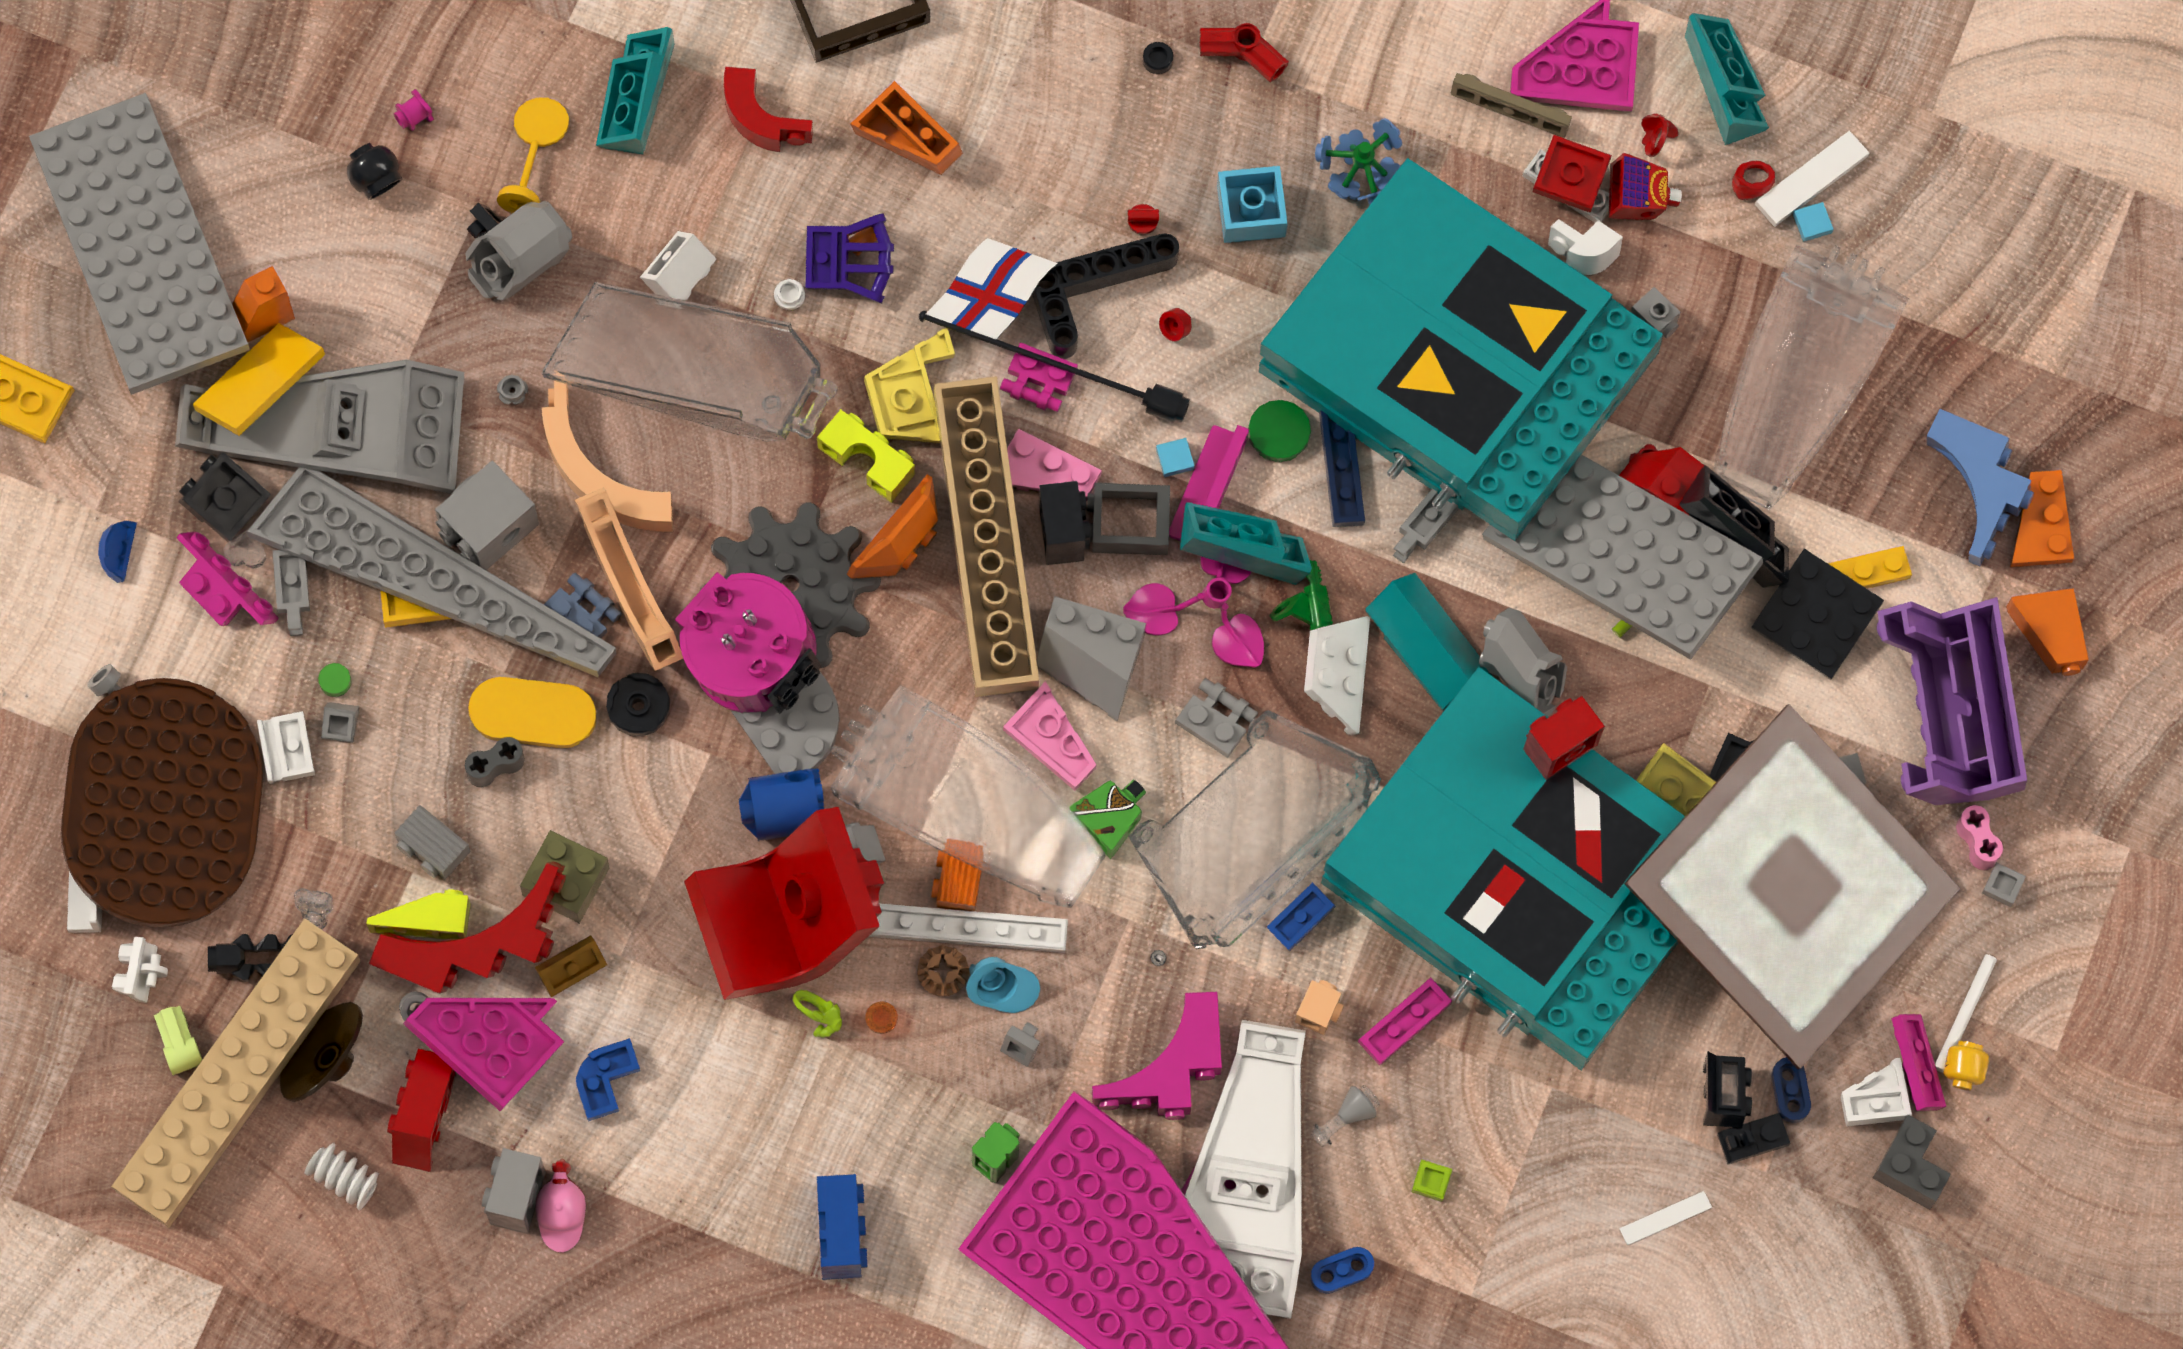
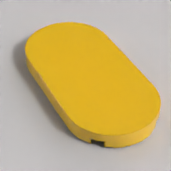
(532, 712)

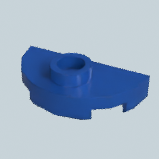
(116, 549)

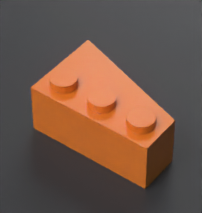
(907, 129)

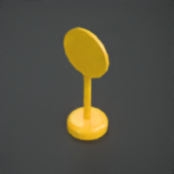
(540, 125)

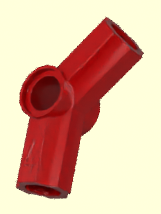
(1259, 54)

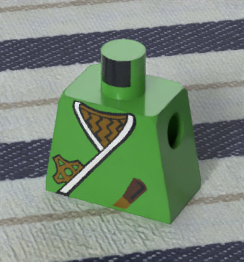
(1110, 813)

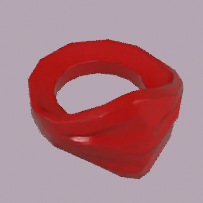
(1746, 190)

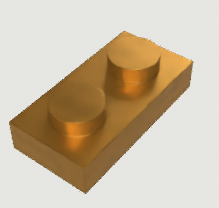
(571, 966)

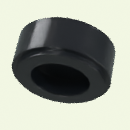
(1158, 58)

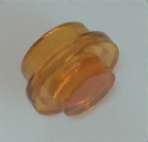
(881, 1017)

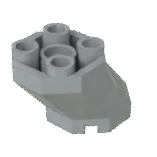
(518, 250)
(1523, 660)

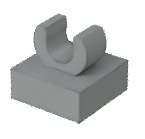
(1021, 1044)

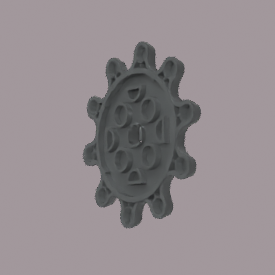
(814, 560)

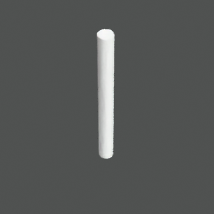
(1967, 1009)

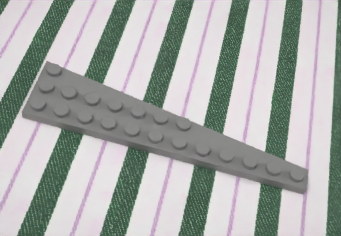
(360, 540)

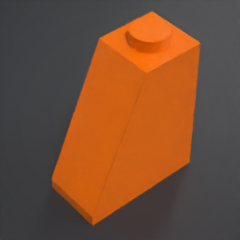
(262, 304)
(2052, 628)

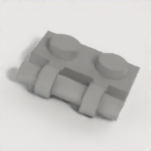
(1212, 726)

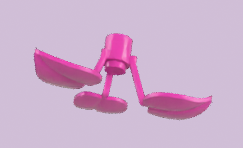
(1233, 643)

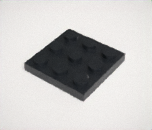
(1817, 614)

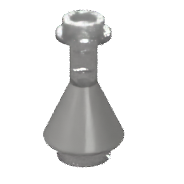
(1357, 1106)

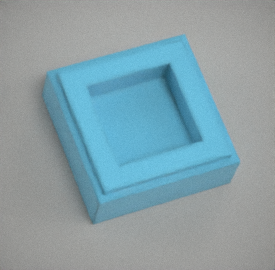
(1813, 221)
(1175, 457)

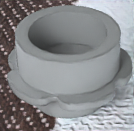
(509, 382)

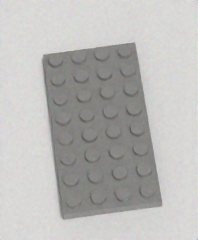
(1633, 556)

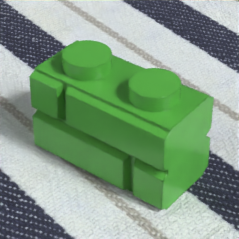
(996, 1151)

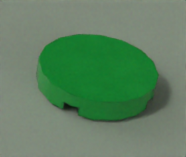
(1279, 430)

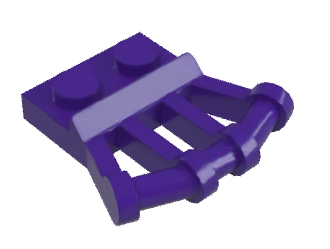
(828, 257)

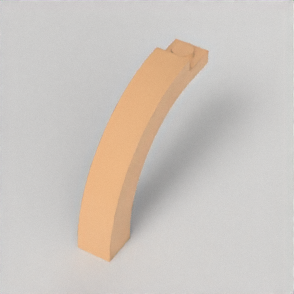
(632, 506)
(627, 581)

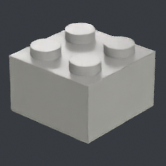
(514, 1190)

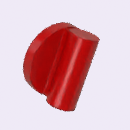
(1143, 219)

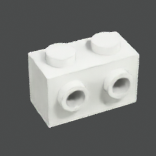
(678, 267)

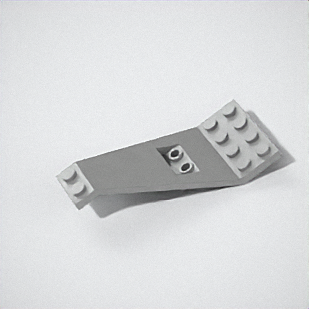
(396, 425)

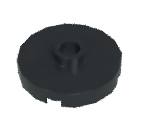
(634, 689)

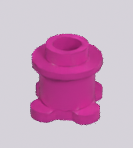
(413, 111)

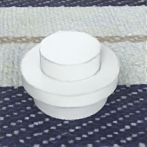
(789, 294)

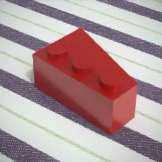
(420, 1110)

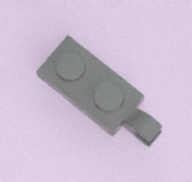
(1423, 525)
(291, 589)

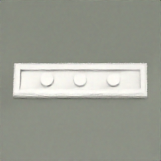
(1812, 178)

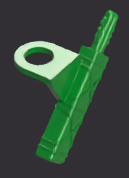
(1308, 606)

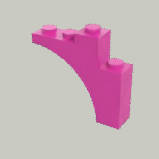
(1166, 1080)

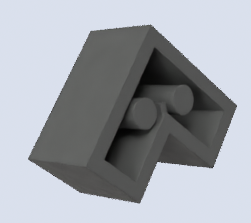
(1905, 1168)

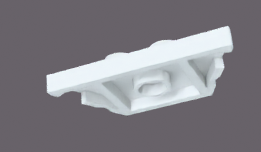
(1338, 670)

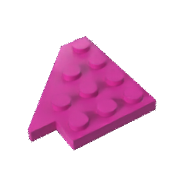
(1583, 64)
(488, 1040)

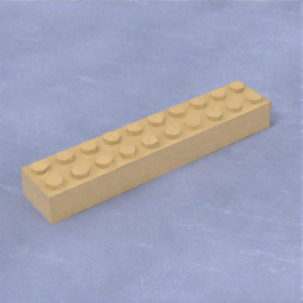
(986, 537)
(236, 1073)

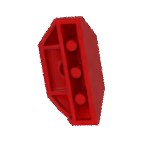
(1664, 474)

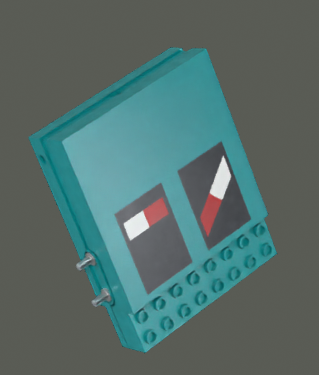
(1512, 873)

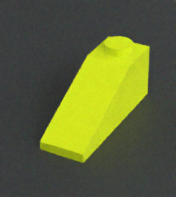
(432, 916)

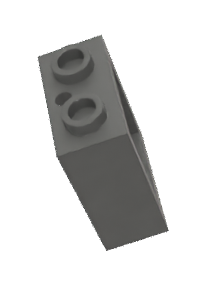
(1130, 544)

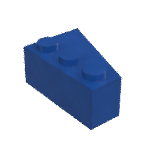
(841, 1227)

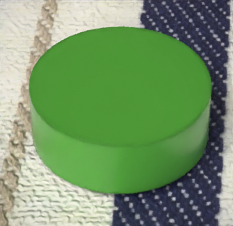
(334, 680)

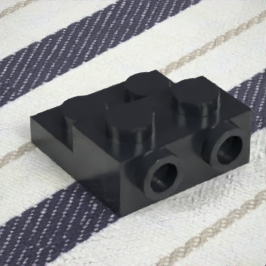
(223, 496)

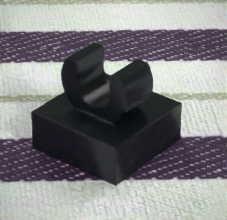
(485, 220)

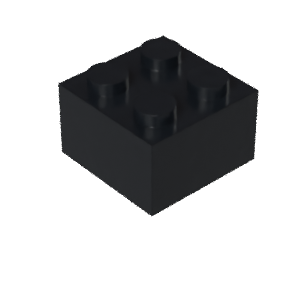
(1062, 522)

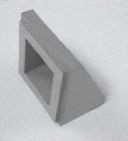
(339, 722)

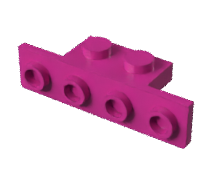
(218, 586)

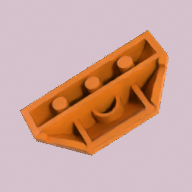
(900, 536)

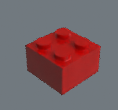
(1563, 736)

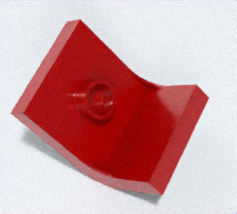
(788, 910)

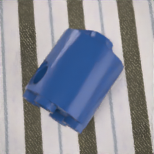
(780, 802)

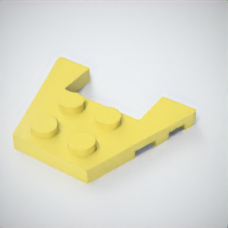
(902, 391)

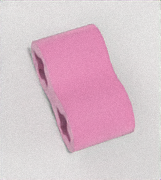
(1979, 837)

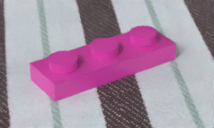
(1405, 1021)
(1918, 1062)

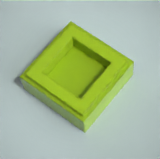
(1431, 1180)

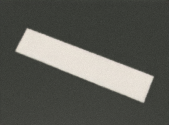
(1665, 1218)

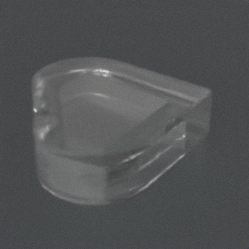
(245, 551)

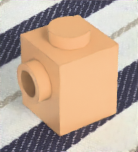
(1319, 1006)

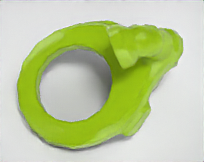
(827, 1013)

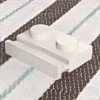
(286, 747)

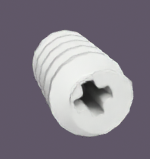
(342, 1175)

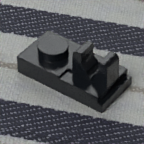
(1753, 1138)

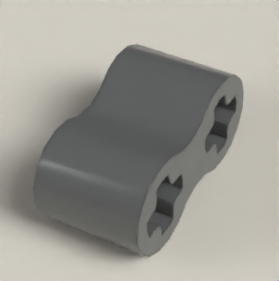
(494, 762)

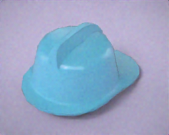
(1002, 985)

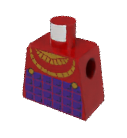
(1639, 189)

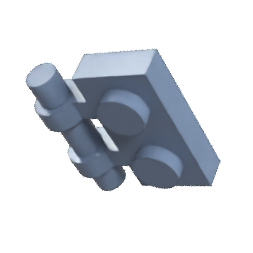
(570, 606)

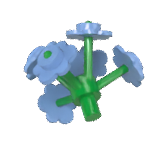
(1359, 151)

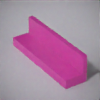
(1212, 472)

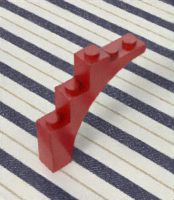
(519, 933)

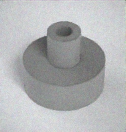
(104, 680)

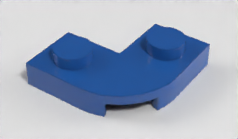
(597, 1072)

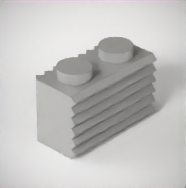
(431, 843)

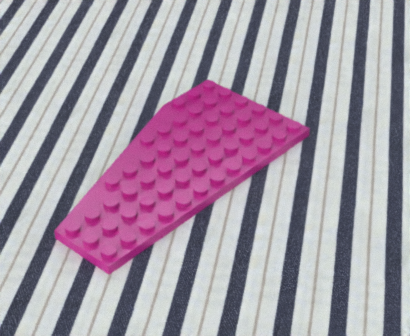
(1113, 1245)

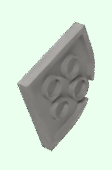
(797, 736)

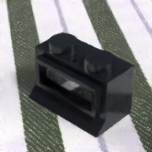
(1726, 1091)

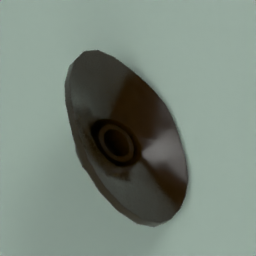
(323, 1053)

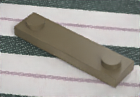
(1548, 119)

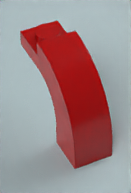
(754, 122)

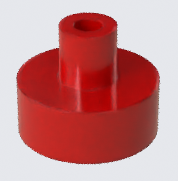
(1175, 324)

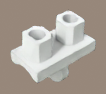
(142, 969)

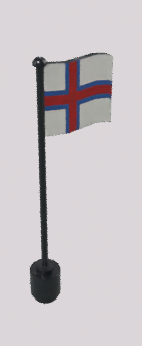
(991, 296)

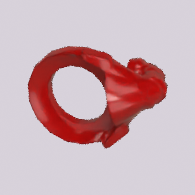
(1652, 126)

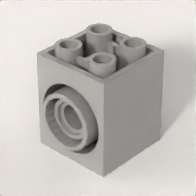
(486, 516)

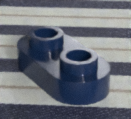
(1791, 1091)

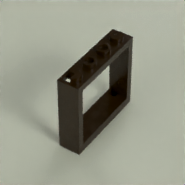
(863, 32)

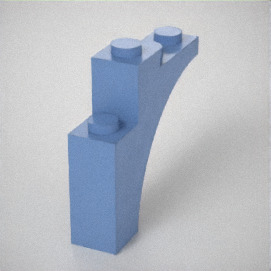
(1978, 457)

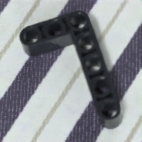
(1095, 279)

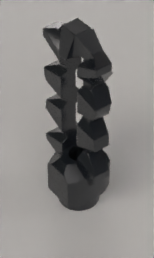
(230, 957)

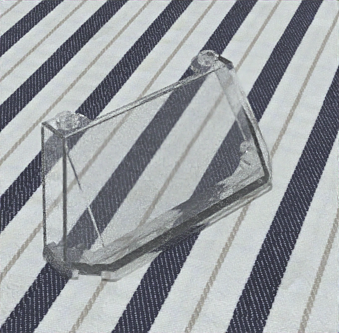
(1256, 829)

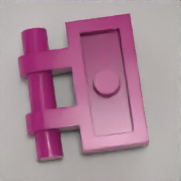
(1038, 373)

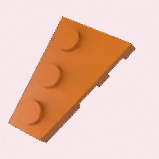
(2044, 525)

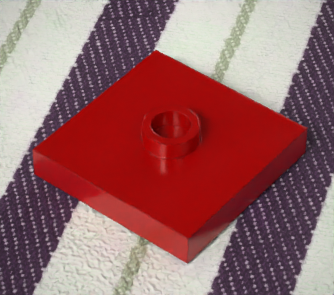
(1572, 173)

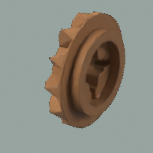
(932, 981)

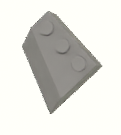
(1091, 652)

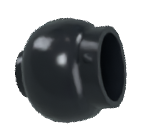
(373, 170)

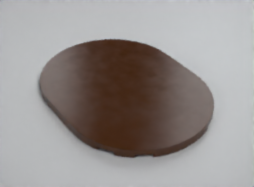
(161, 802)

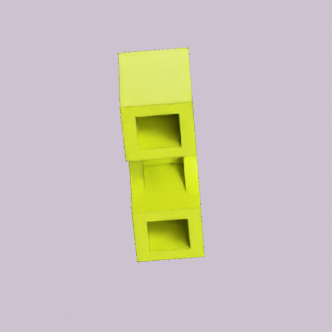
(848, 436)

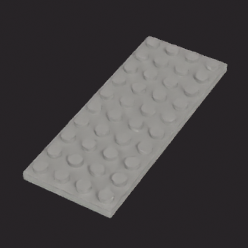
(139, 243)

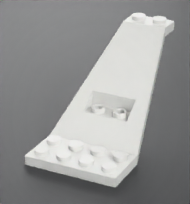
(1257, 1144)

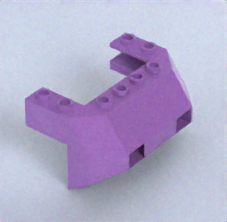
(1962, 702)

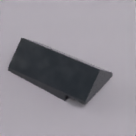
(1734, 516)

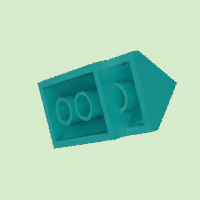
(1726, 77)
(635, 91)
(1244, 543)
(1424, 638)

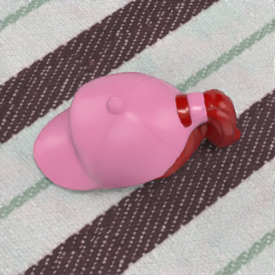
(560, 1209)

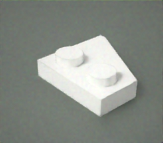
(1877, 1098)

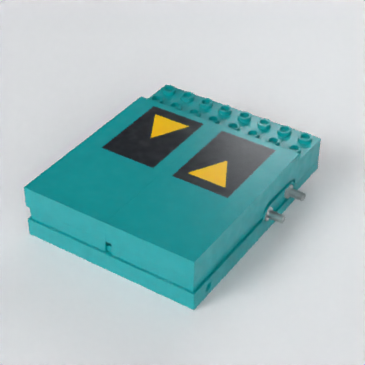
(1459, 350)

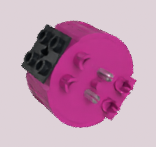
(748, 643)

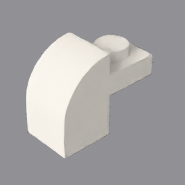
(1586, 252)

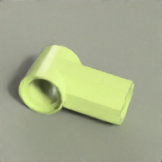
(180, 1048)

